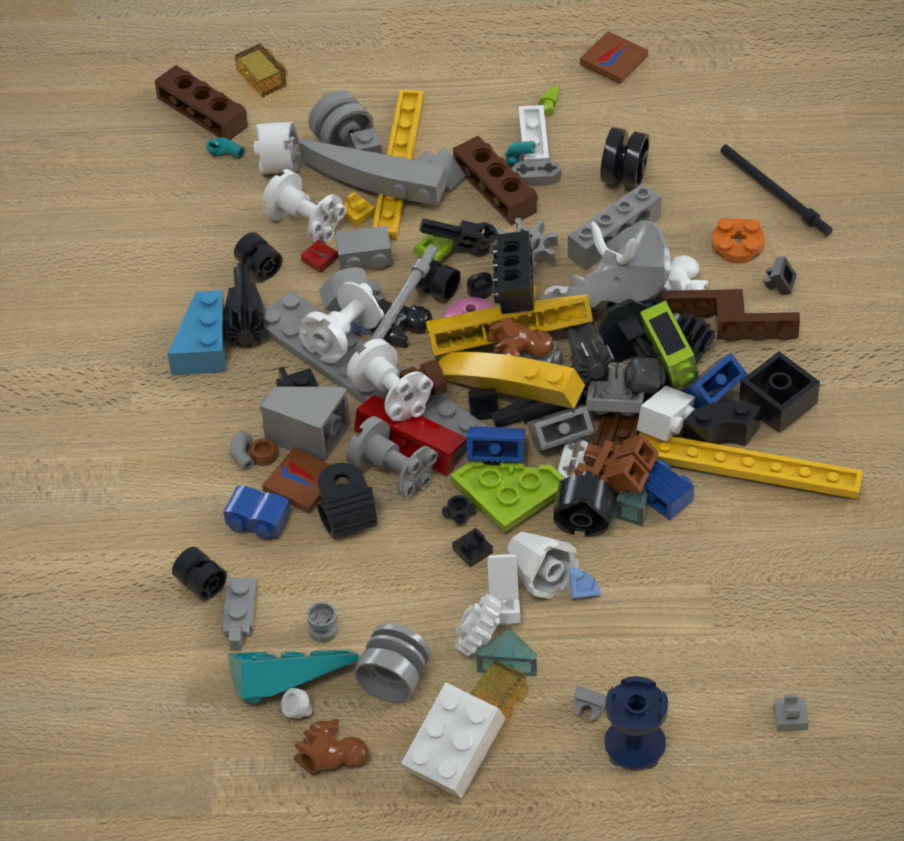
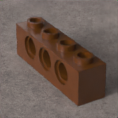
(201, 103)
(495, 180)

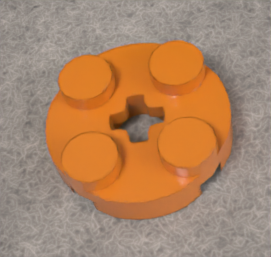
(738, 228)

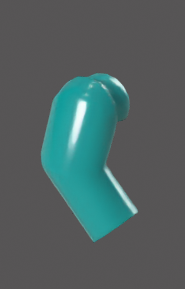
(224, 146)
(516, 149)

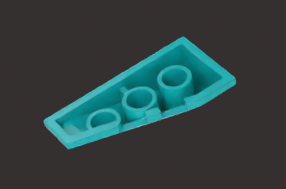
(265, 675)

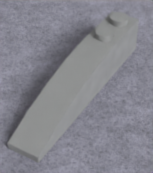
(377, 172)

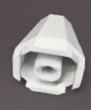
(543, 563)

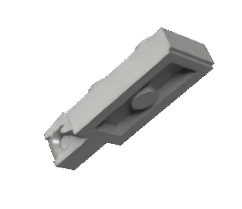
(239, 610)

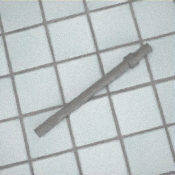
(419, 271)

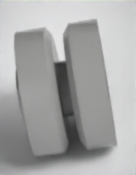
(337, 117)

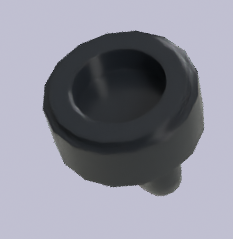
(480, 285)

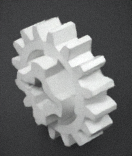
(477, 624)

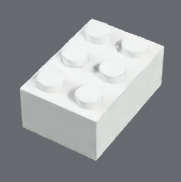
(453, 740)

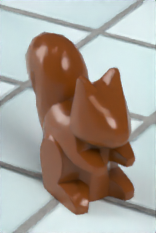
(517, 337)
(325, 752)

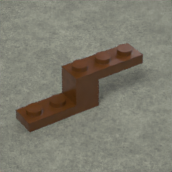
(730, 316)

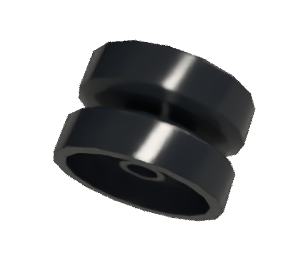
(624, 157)

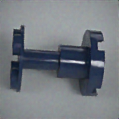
(636, 713)

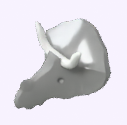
(631, 266)

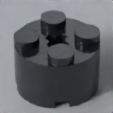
(584, 504)

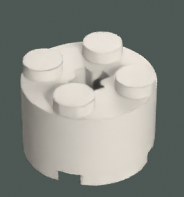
(277, 147)

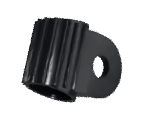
(345, 506)

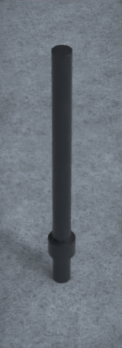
(808, 216)

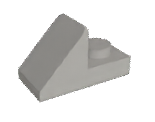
(454, 173)

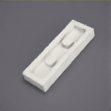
(534, 129)

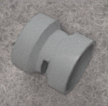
(322, 622)

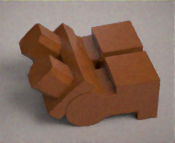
(621, 465)

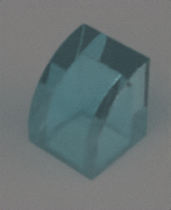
(632, 507)

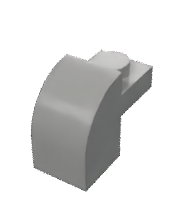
(357, 275)

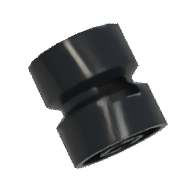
(261, 257)
(440, 281)
(199, 573)

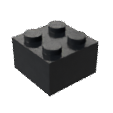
(780, 390)

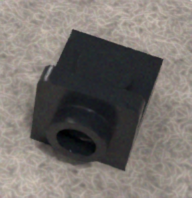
(299, 379)

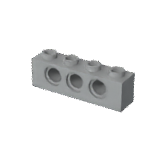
(635, 206)

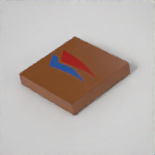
(614, 57)
(297, 480)

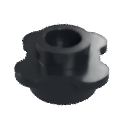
(458, 503)

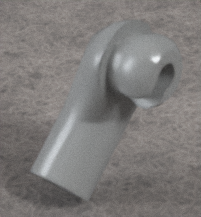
(238, 450)

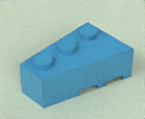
(201, 337)

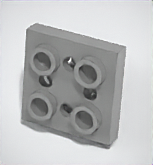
(614, 394)

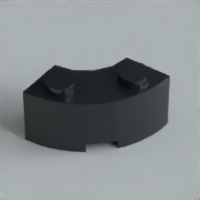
(723, 422)

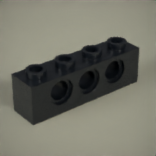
(513, 272)

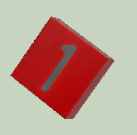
(319, 256)

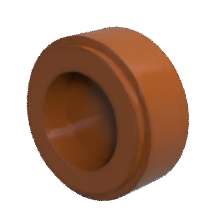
(263, 451)

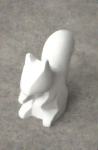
(682, 271)

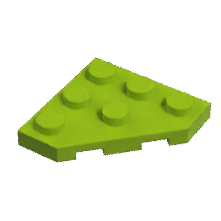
(507, 491)

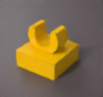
(358, 210)

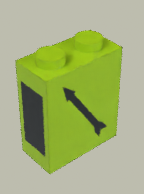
(670, 344)

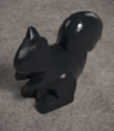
(411, 318)

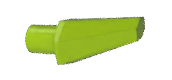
(549, 100)

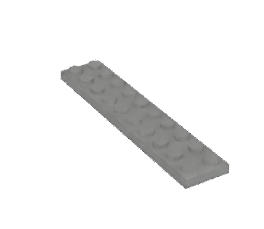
(283, 325)

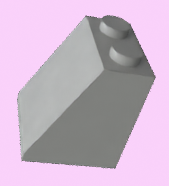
(306, 418)

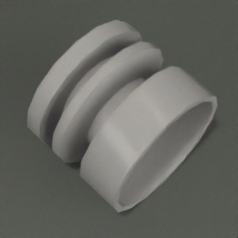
(392, 663)

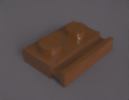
(616, 428)

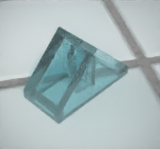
(509, 650)

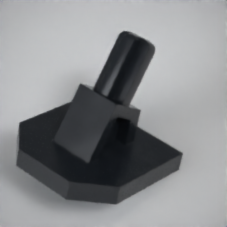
(624, 330)

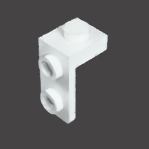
(504, 586)

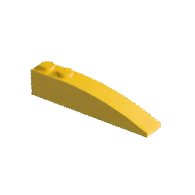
(472, 328)
(514, 376)

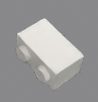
(665, 413)

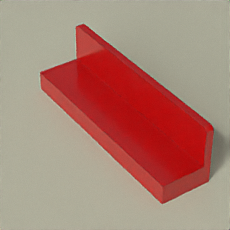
(414, 434)

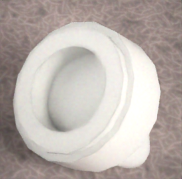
(296, 704)

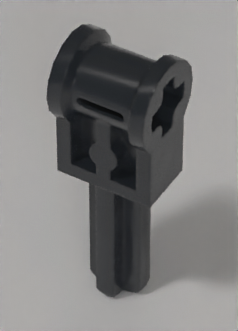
(465, 236)

